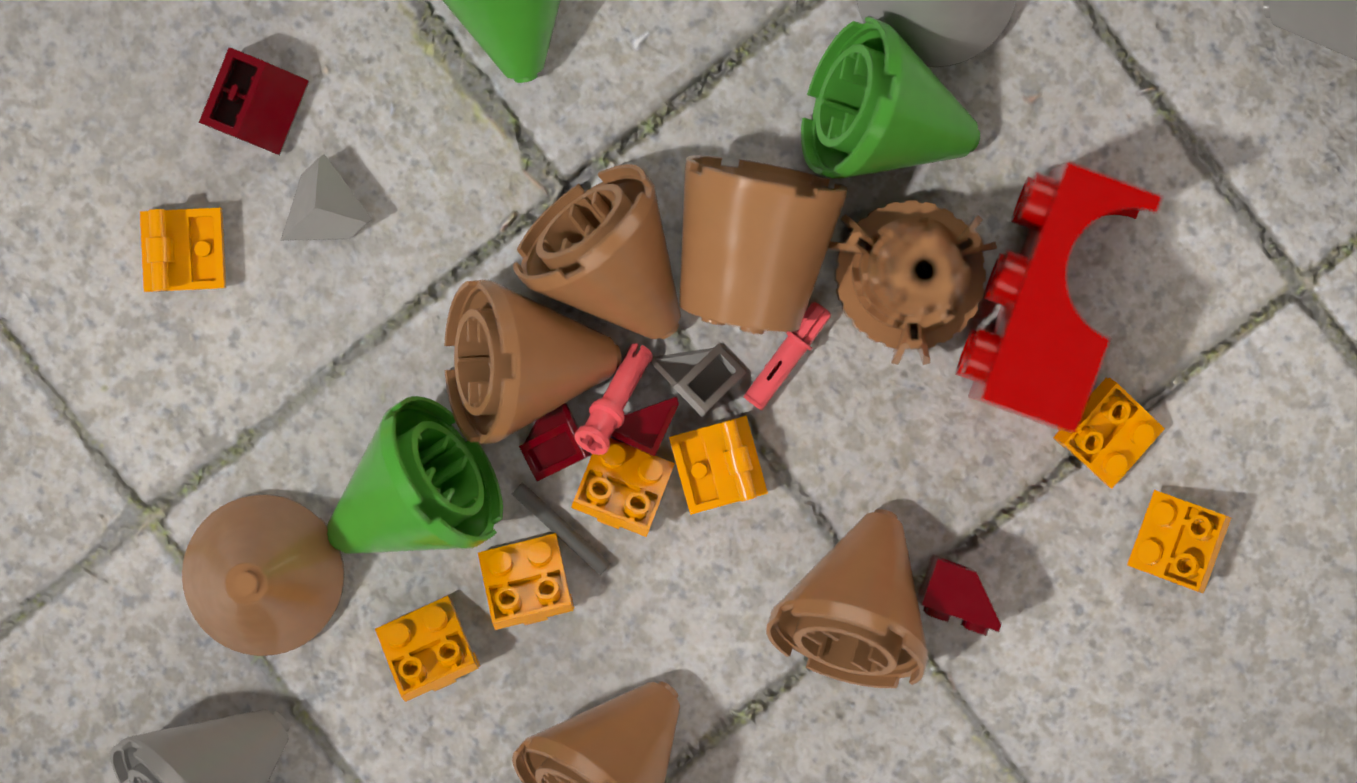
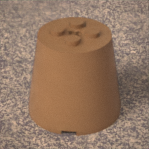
(753, 242)

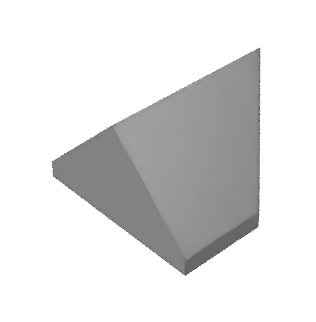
(324, 206)
(700, 375)

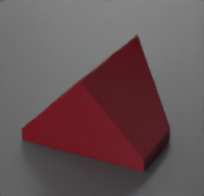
(647, 426)
(552, 443)

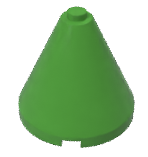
(510, 32)
(880, 108)
(417, 487)

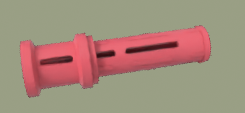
(608, 413)

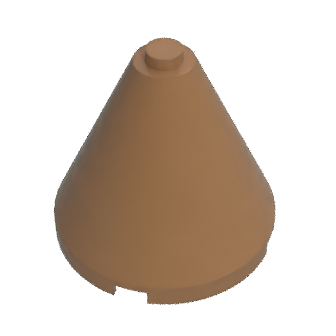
(606, 254)
(516, 360)
(262, 575)
(857, 609)
(611, 743)

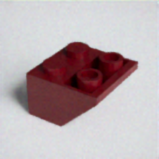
(254, 101)
(957, 592)

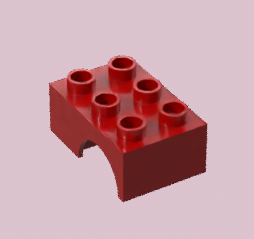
(1040, 350)

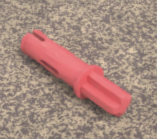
(787, 356)

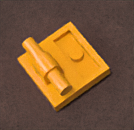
(182, 249)
(1111, 433)
(718, 465)
(623, 487)
(1179, 541)
(525, 582)
(427, 649)

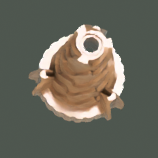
(878, 279)

